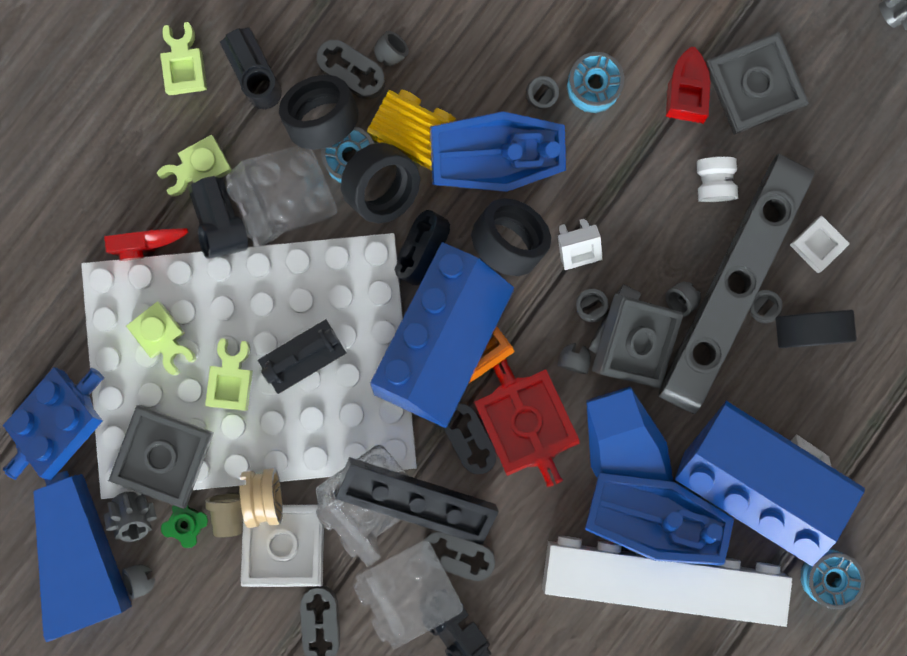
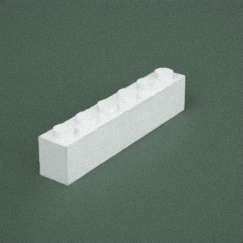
(635, 580)

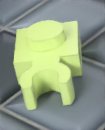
(183, 66)
(198, 162)
(158, 334)
(229, 384)

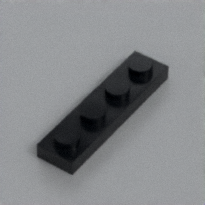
(415, 501)

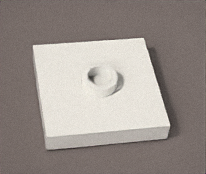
(284, 552)

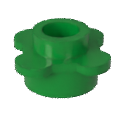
(187, 536)

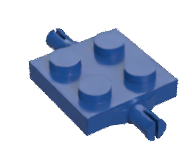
(52, 423)

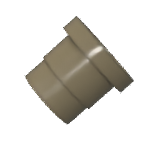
(225, 514)

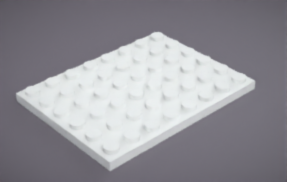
(266, 300)

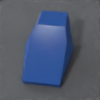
(496, 151)
(625, 438)
(659, 520)

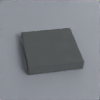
(756, 83)
(637, 341)
(161, 456)

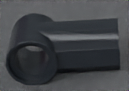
(251, 67)
(218, 228)

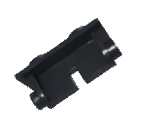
(301, 356)
(463, 641)

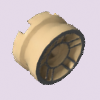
(261, 498)

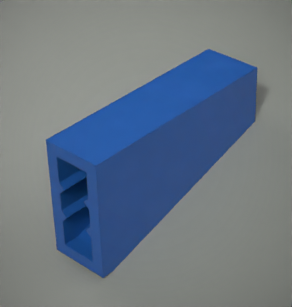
(74, 559)

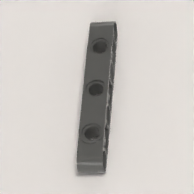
(722, 309)

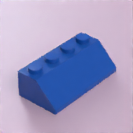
(442, 336)
(769, 483)

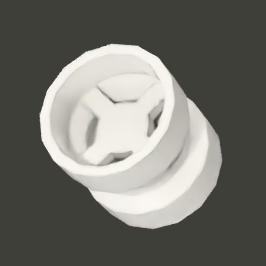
(717, 179)

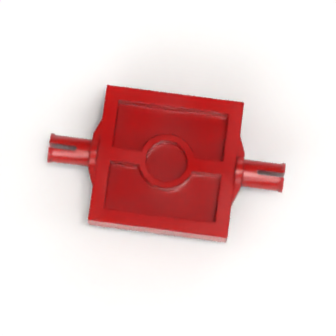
(527, 422)

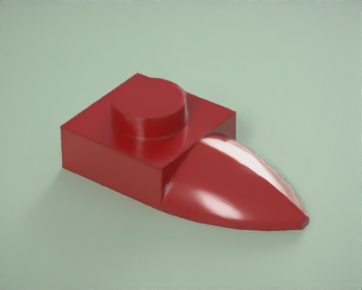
(689, 88)
(133, 245)

